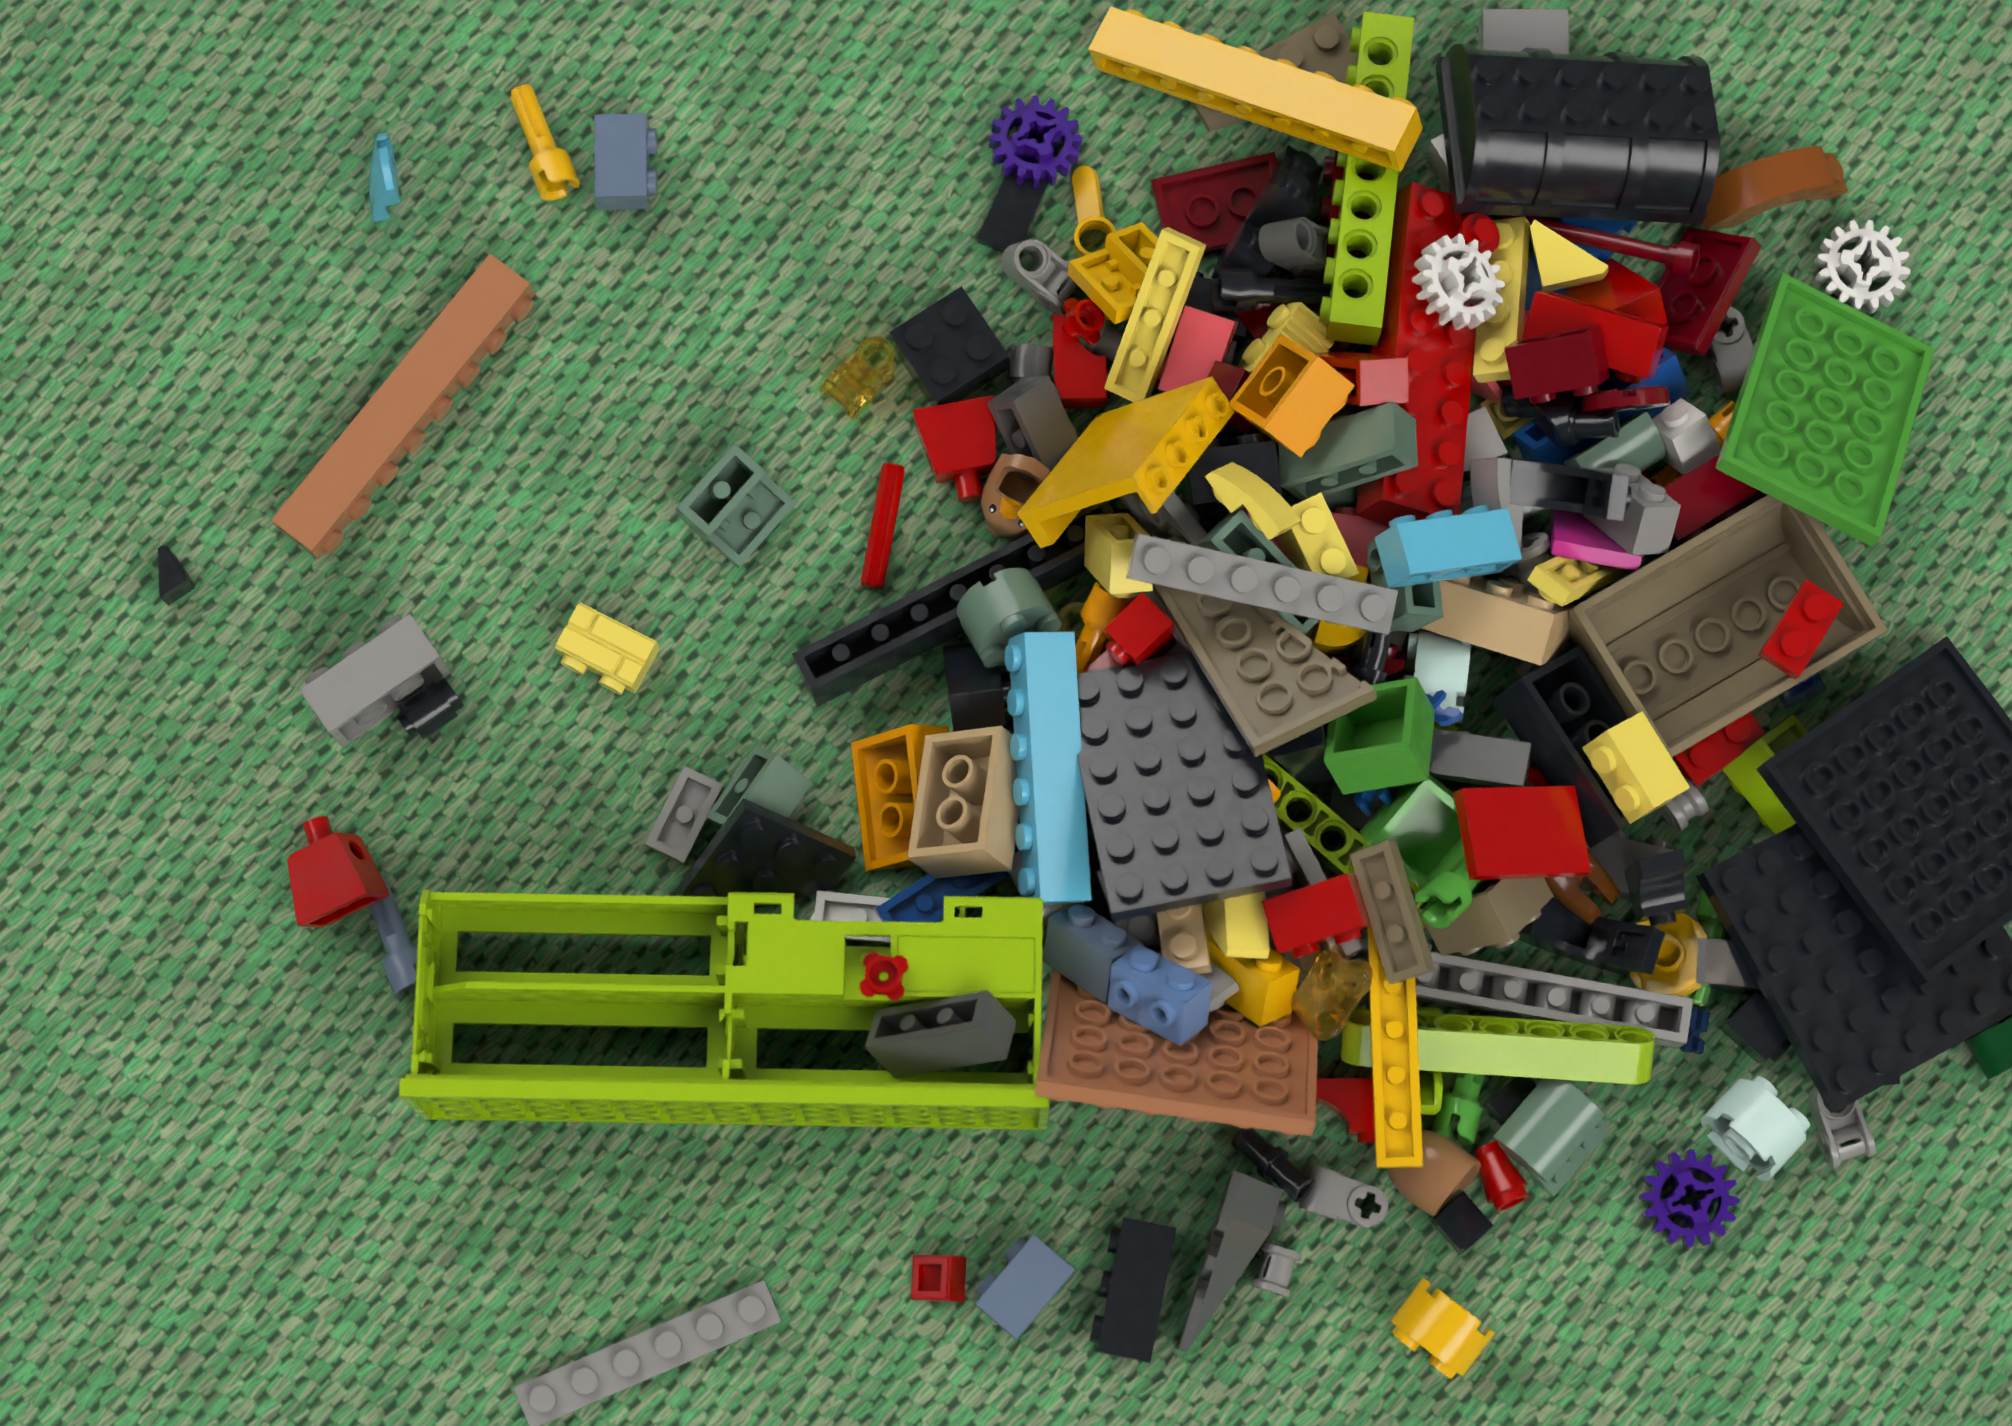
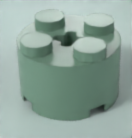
(1004, 610)

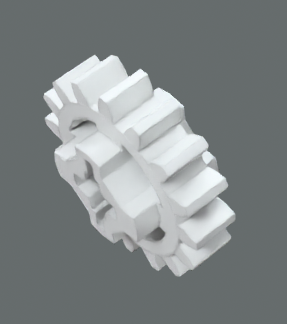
(1880, 266)
(1458, 282)

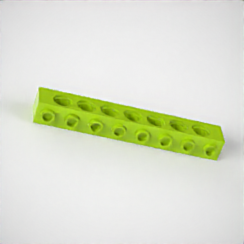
(1361, 318)

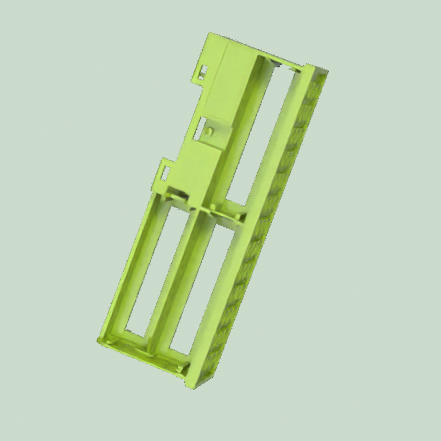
(761, 976)

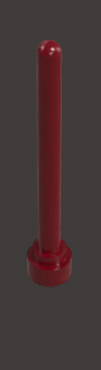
(1679, 258)

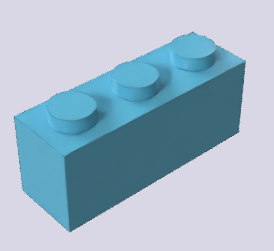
(1447, 546)

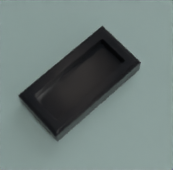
(1011, 213)

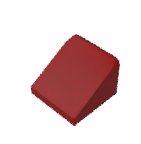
(938, 1278)

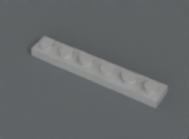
(1261, 584)
(647, 1354)

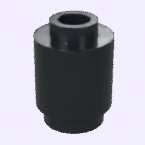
(429, 708)

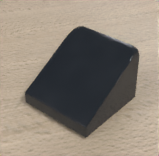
(173, 578)
(1509, 1098)
(1461, 1223)

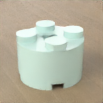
(1439, 665)
(1755, 1127)

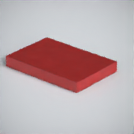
(1522, 832)

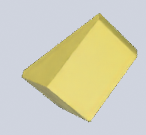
(1562, 262)
(1239, 925)

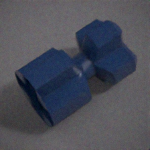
(1698, 1024)

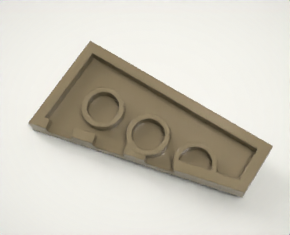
(1314, 48)

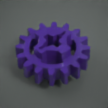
(1032, 147)
(1681, 1178)

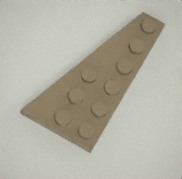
(1263, 668)

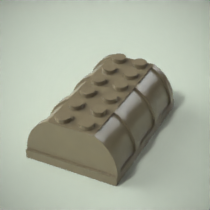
(1691, 623)

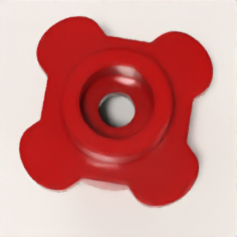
(1083, 320)
(877, 964)

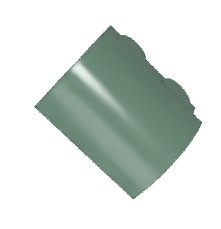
(1636, 445)
(735, 506)
(1553, 1133)

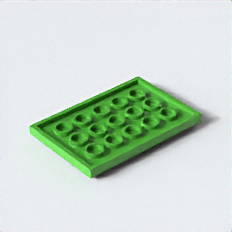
(1826, 410)

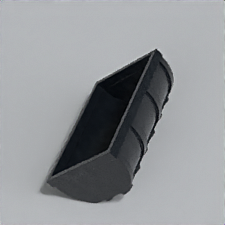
(1578, 134)

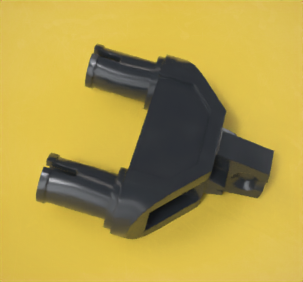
(1562, 417)

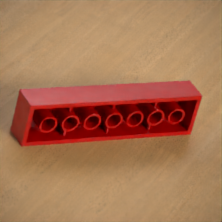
(1438, 364)

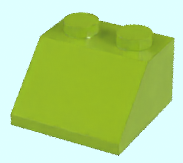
(1750, 784)

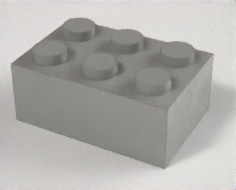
(373, 679)

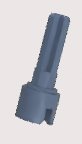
(401, 961)

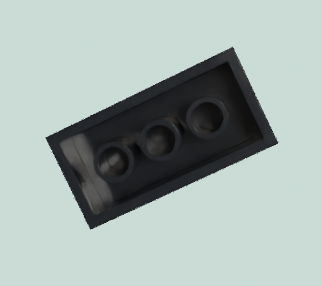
(1559, 713)

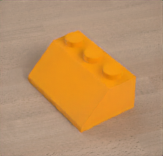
(886, 792)

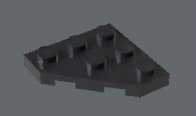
(766, 855)

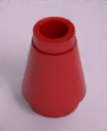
(1500, 1178)

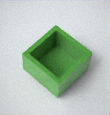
(1383, 740)
(1425, 829)

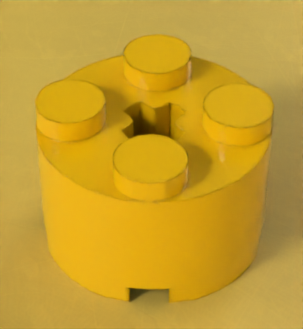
(1441, 1329)

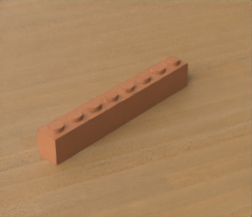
(404, 407)

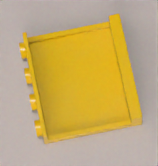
(1126, 451)

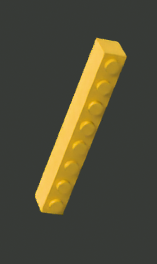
(1257, 88)

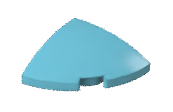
(382, 178)

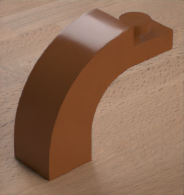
(1771, 183)

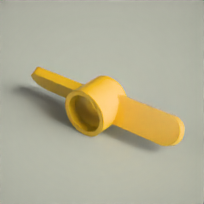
(1088, 207)

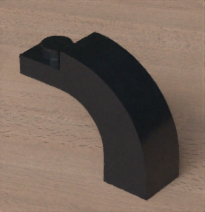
(1569, 488)
(1602, 945)

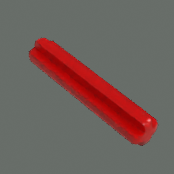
(882, 526)

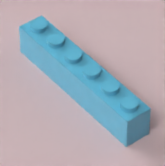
(1047, 767)

